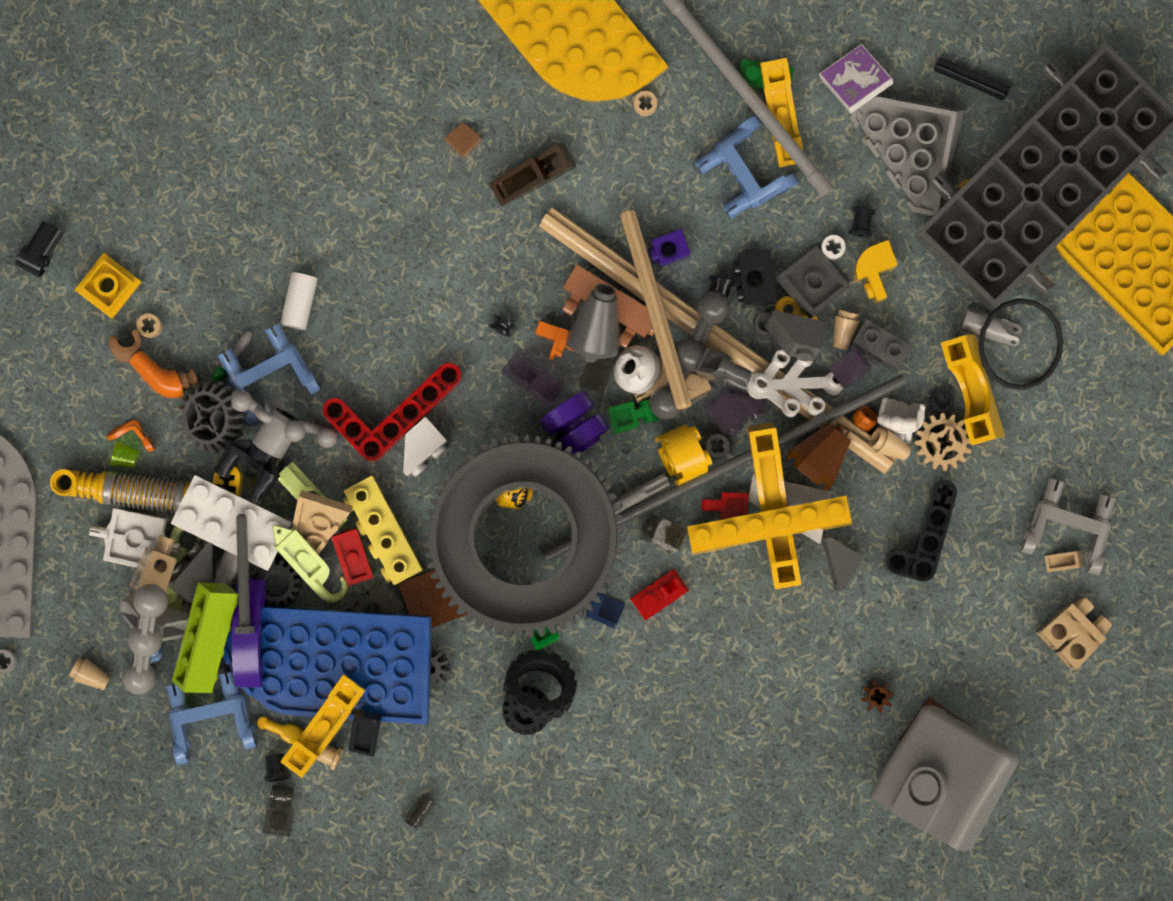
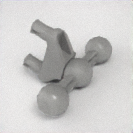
(151, 625)

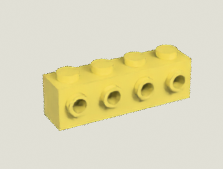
(383, 530)

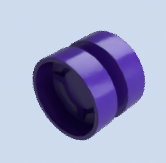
(570, 418)

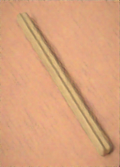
(655, 310)

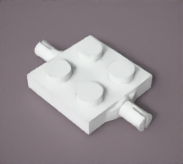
(129, 535)

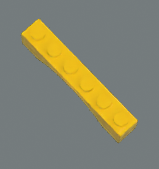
(772, 496)
(769, 524)

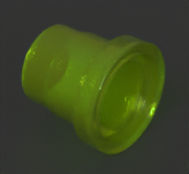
(123, 455)

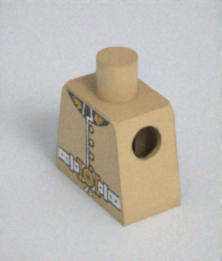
(145, 571)

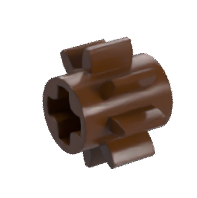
(870, 691)

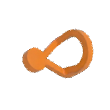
(132, 425)

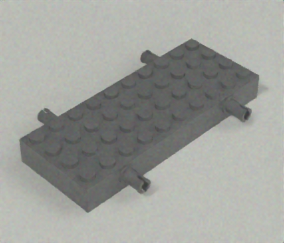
(1048, 177)

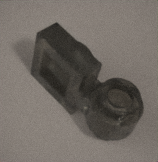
(278, 818)

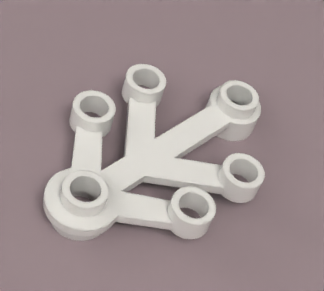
(792, 386)

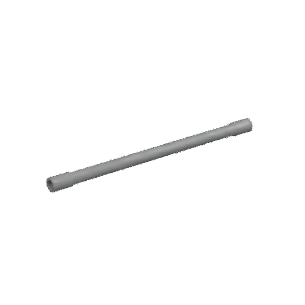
(814, 175)

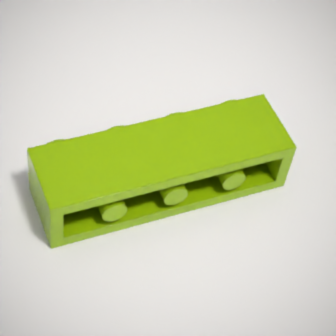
(205, 637)

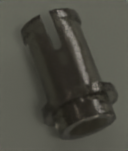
(419, 812)

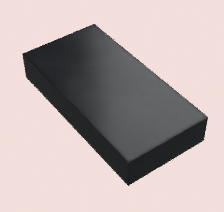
(365, 732)

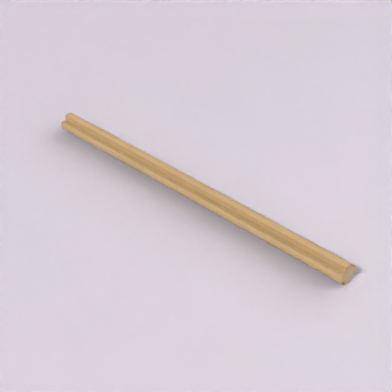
(687, 317)

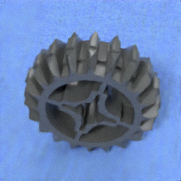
(204, 414)

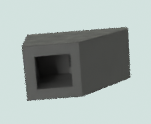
(193, 568)

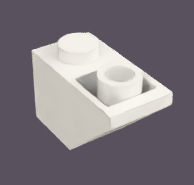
(420, 445)

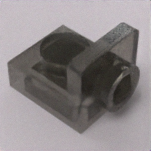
(663, 533)

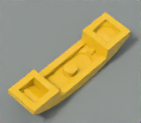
(780, 102)
(323, 726)

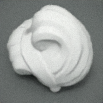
(901, 418)

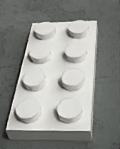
(212, 515)

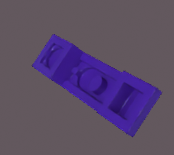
(247, 647)

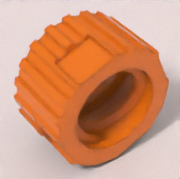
(865, 418)

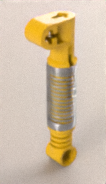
(139, 491)

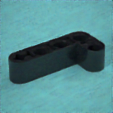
(926, 529)

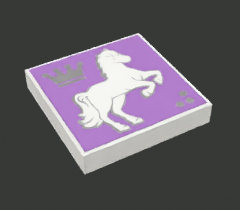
(856, 78)

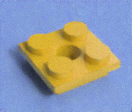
(124, 285)

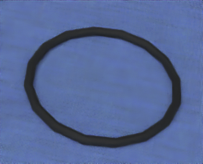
(982, 340)

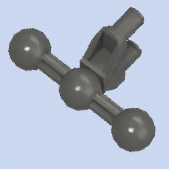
(709, 363)

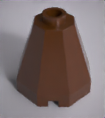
(822, 454)

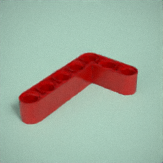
(396, 417)

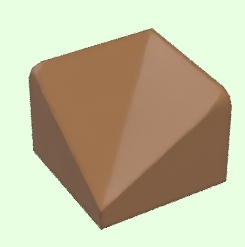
(463, 140)

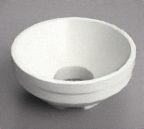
(645, 373)

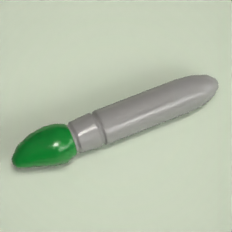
(238, 348)

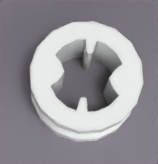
(837, 240)

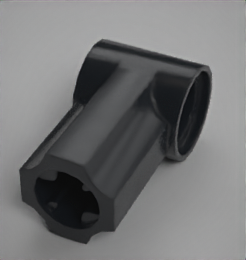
(37, 254)

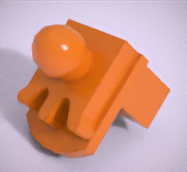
(555, 334)

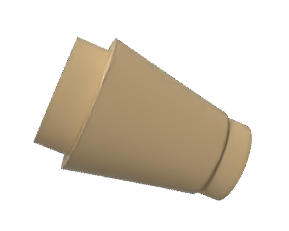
(844, 328)
(888, 444)
(89, 674)

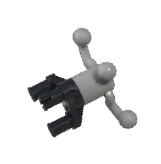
(270, 442)

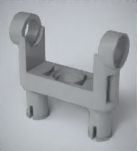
(1050, 511)

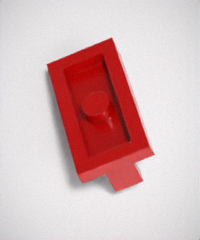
(352, 556)
(659, 594)

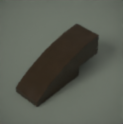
(532, 174)

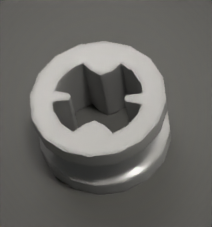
(11, 666)

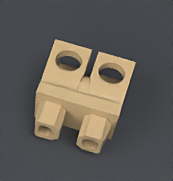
(1077, 630)

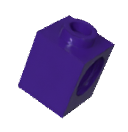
(677, 240)

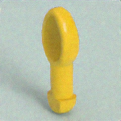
(288, 732)

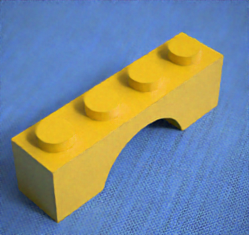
(981, 412)

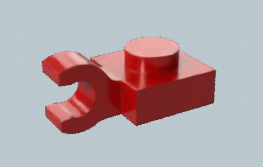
(729, 505)

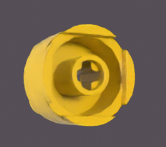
(683, 454)

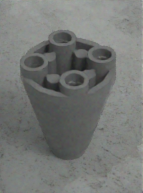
(596, 326)

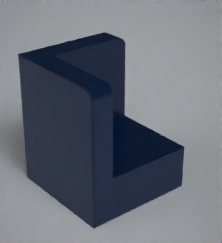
(607, 611)

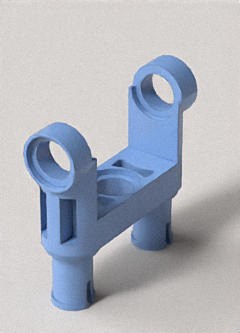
(725, 153)
(284, 354)
(183, 714)

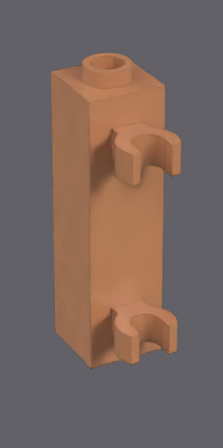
(631, 313)

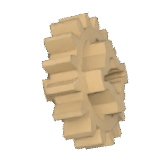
(931, 438)

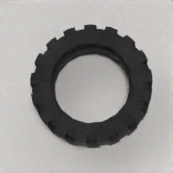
(533, 708)

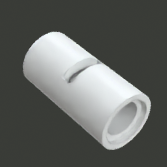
(298, 301)

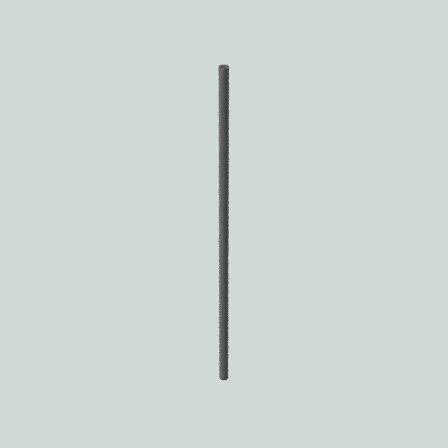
(743, 458)

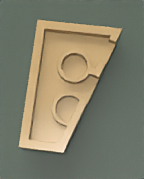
(318, 518)

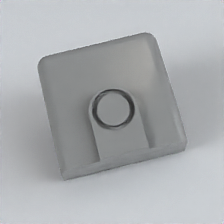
(945, 778)

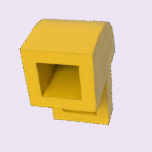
(869, 266)

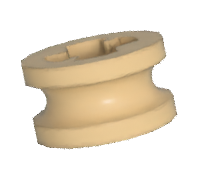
(637, 103)
(157, 326)

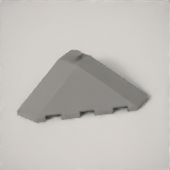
(914, 142)

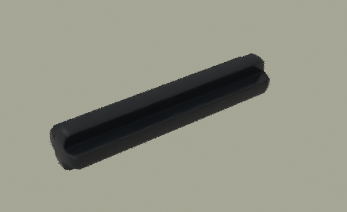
(971, 78)

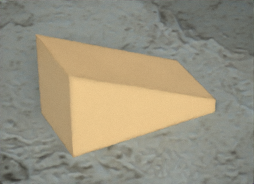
(1064, 561)

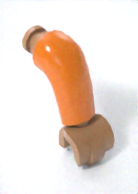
(162, 381)

